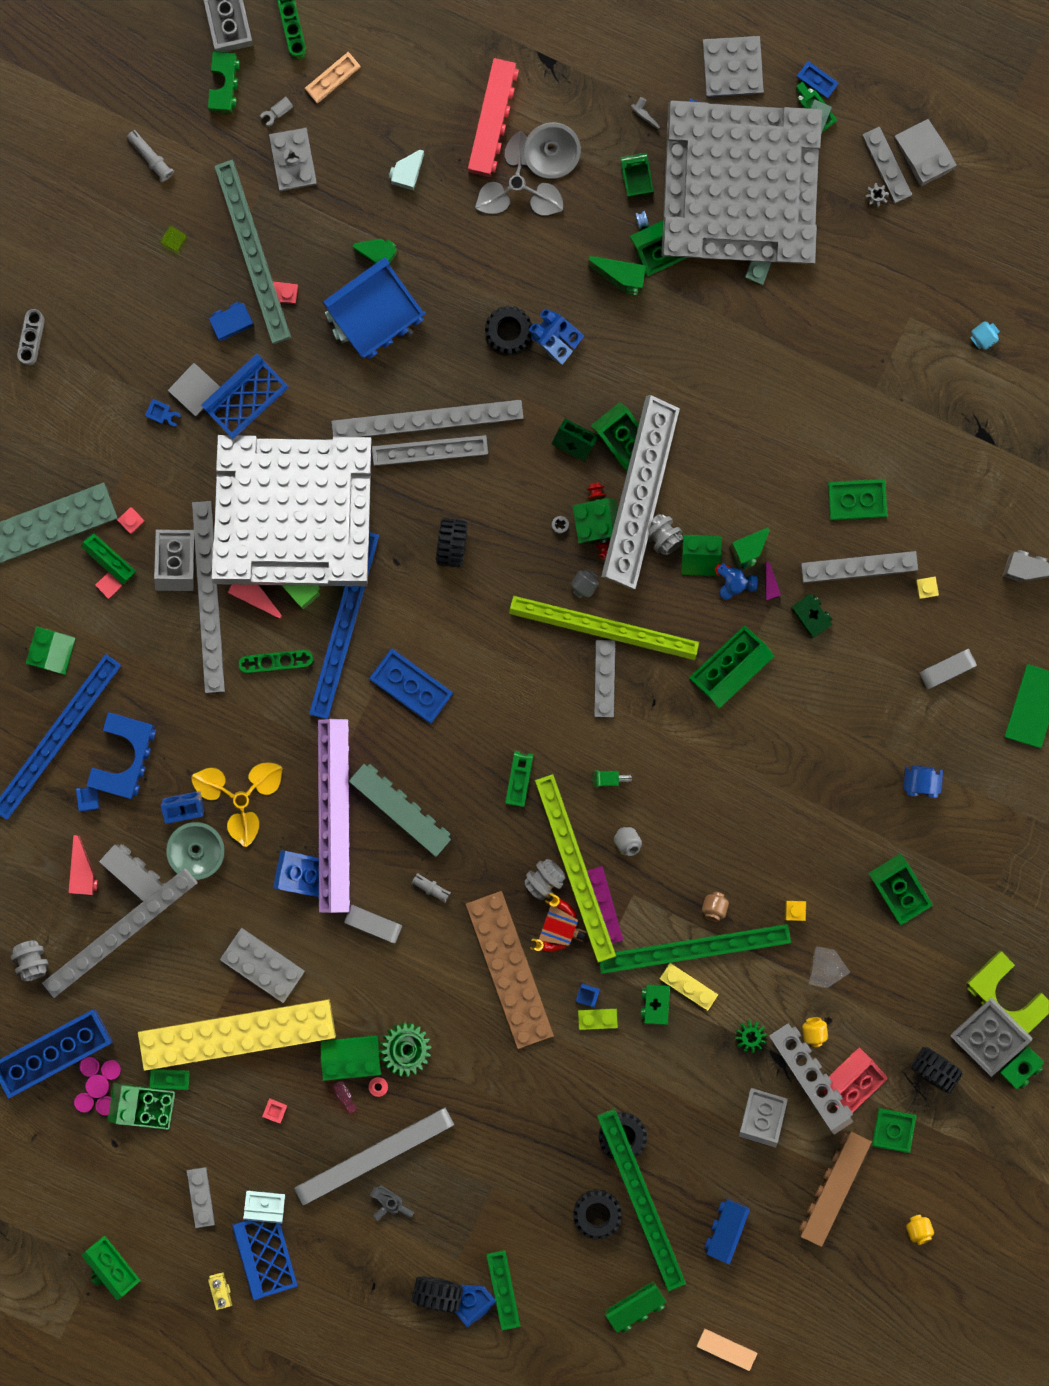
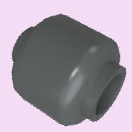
(584, 583)

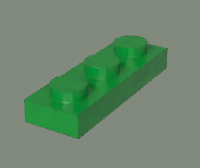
(108, 558)

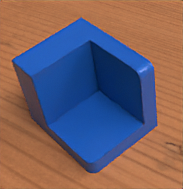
(87, 799)
(587, 995)

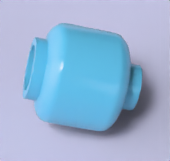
(985, 335)

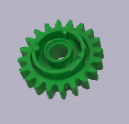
(393, 1049)

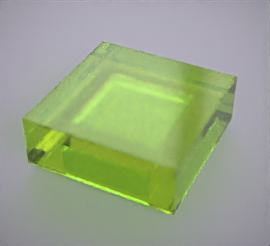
(173, 238)

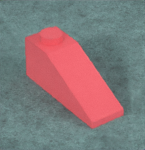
(255, 596)
(81, 874)

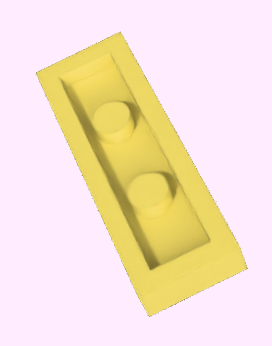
(688, 986)

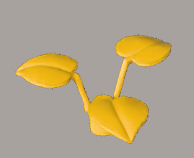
(242, 826)

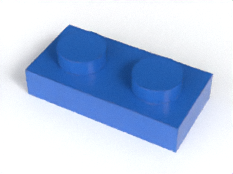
(817, 79)

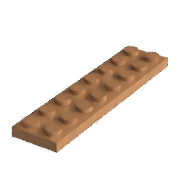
(509, 969)

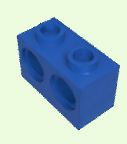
(182, 807)

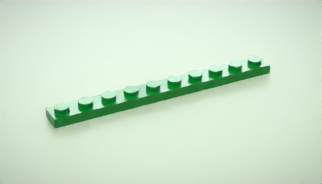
(697, 948)
(641, 1199)

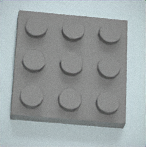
(733, 66)
(991, 1037)

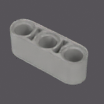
(37, 329)
(948, 669)
(373, 923)

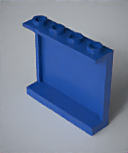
(374, 309)

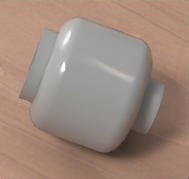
(627, 841)

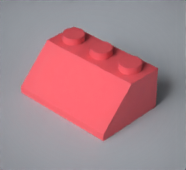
(856, 1079)

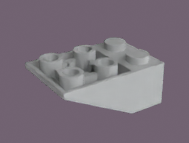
(1025, 568)

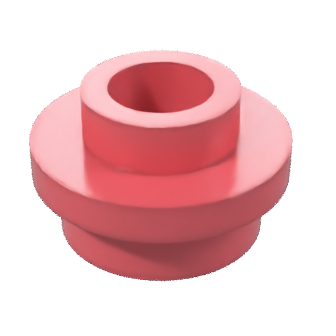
(373, 1091)

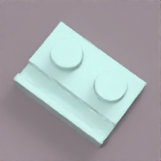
(264, 1207)

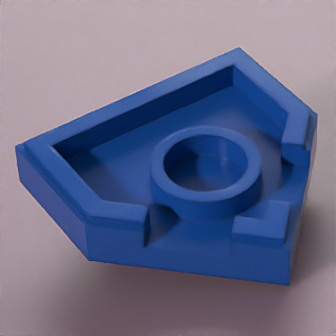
(474, 1304)

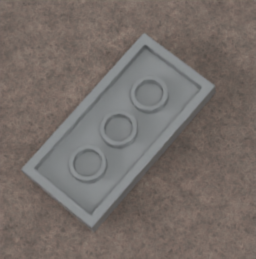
(262, 965)

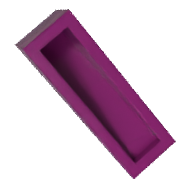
(771, 587)

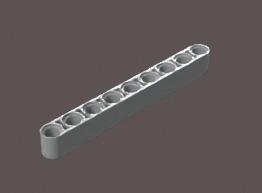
(373, 1156)

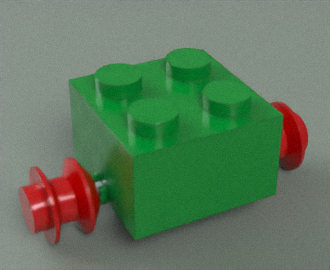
(596, 519)

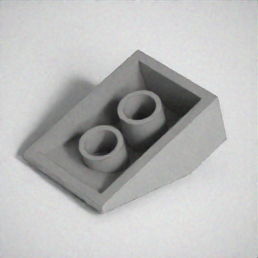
(925, 152)
(174, 560)

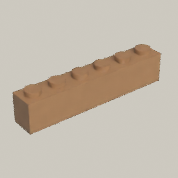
(835, 1188)

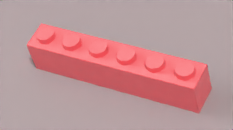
(492, 116)

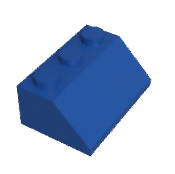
(726, 1230)

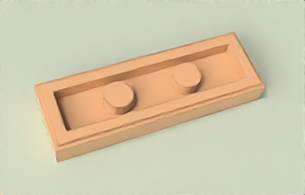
(332, 77)
(726, 1349)

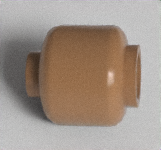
(715, 906)

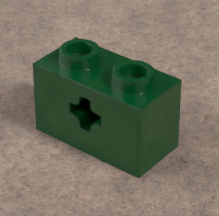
(574, 440)
(812, 626)

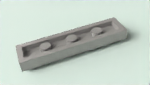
(886, 165)
(604, 678)

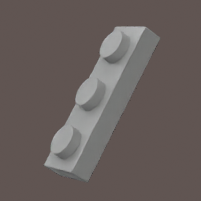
(200, 1197)

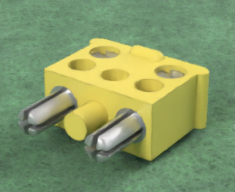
(220, 1291)

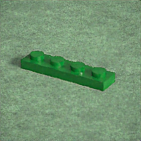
(503, 1290)

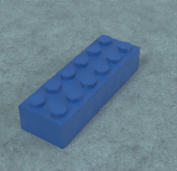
(53, 1053)

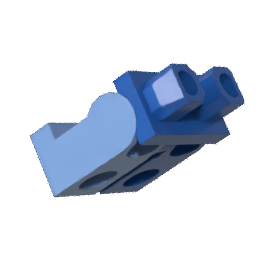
(555, 335)

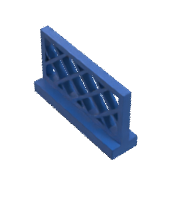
(234, 385)
(249, 1264)

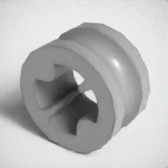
(559, 530)

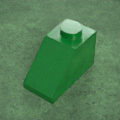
(376, 250)

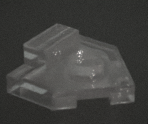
(827, 967)

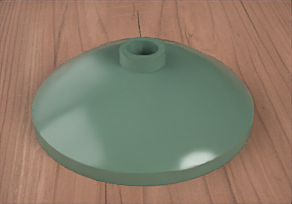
(201, 863)

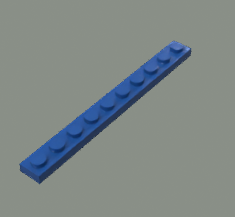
(340, 642)
(57, 735)

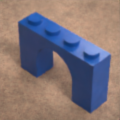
(139, 735)

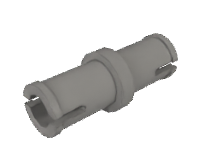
(431, 887)

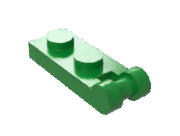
(519, 779)

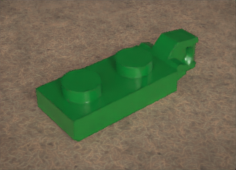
(806, 98)

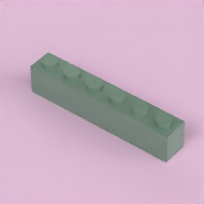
(400, 810)

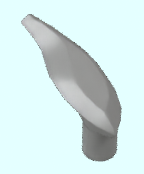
(638, 109)

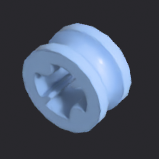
(642, 220)

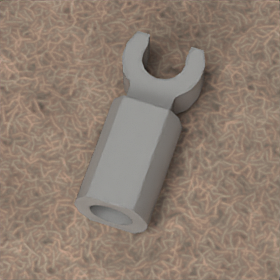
(277, 110)

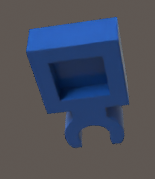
(160, 412)

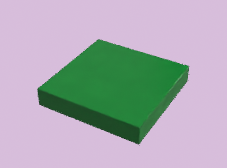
(894, 1130)

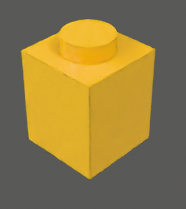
(795, 910)

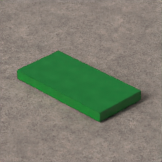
(1031, 708)

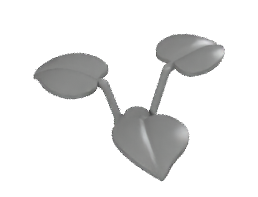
(493, 198)

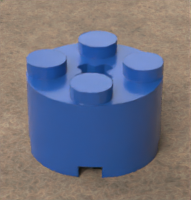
(923, 780)

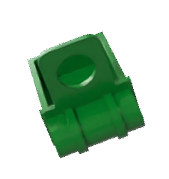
(636, 175)

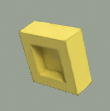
(927, 587)

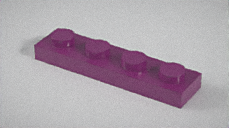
(605, 903)

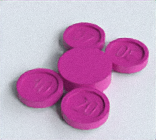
(96, 1085)

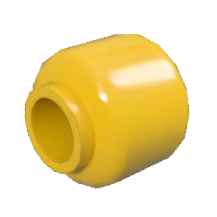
(815, 1031)
(920, 1229)

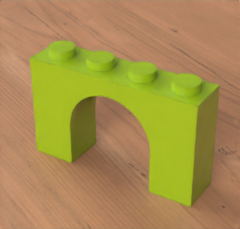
(985, 984)

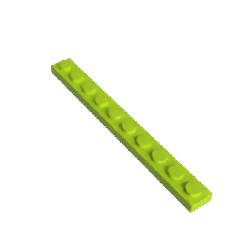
(604, 627)
(575, 868)

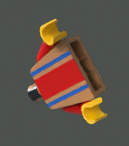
(558, 927)

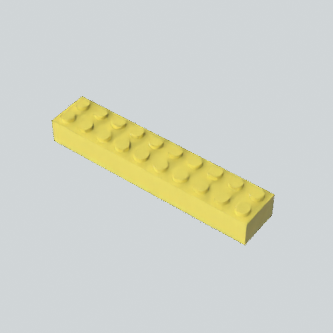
(236, 1034)

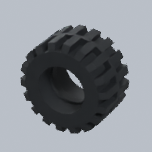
(505, 314)
(451, 542)
(936, 1070)
(638, 1128)
(609, 1226)
(437, 1294)

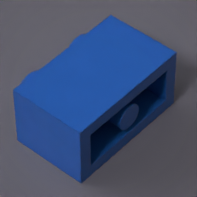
(231, 321)

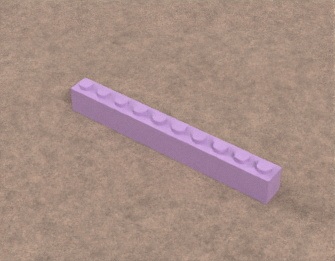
(333, 815)

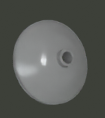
(554, 161)

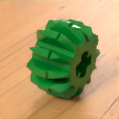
(757, 1034)

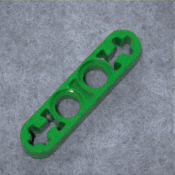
(276, 665)

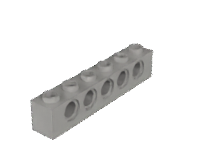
(835, 1121)

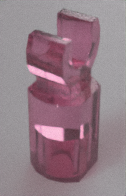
(344, 1096)

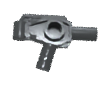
(390, 1201)

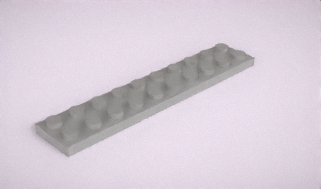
(640, 492)

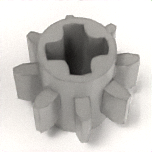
(873, 191)

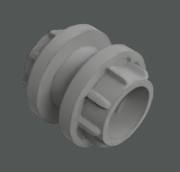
(665, 537)
(546, 877)
(29, 960)

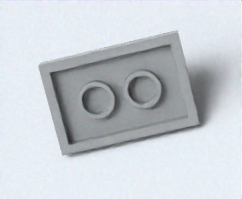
(293, 159)
(763, 1117)

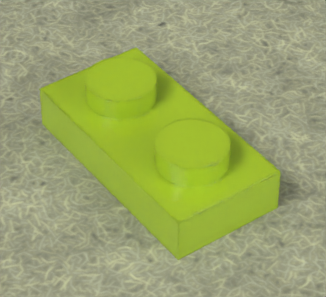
(597, 1019)

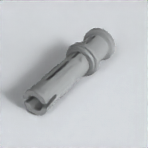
(155, 162)

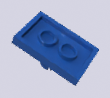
(297, 873)

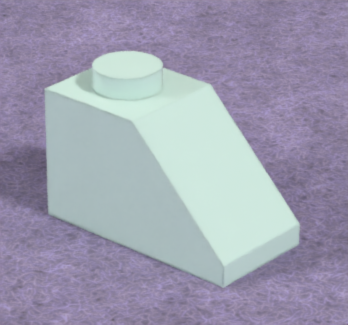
(407, 170)

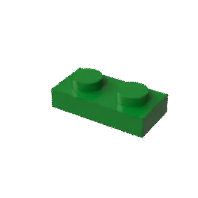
(169, 1079)

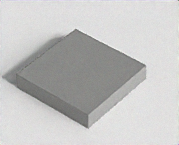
(193, 389)

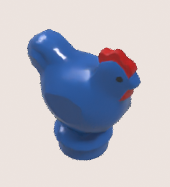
(734, 581)

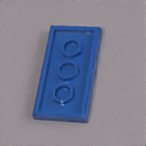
(411, 686)

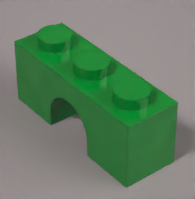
(223, 99)

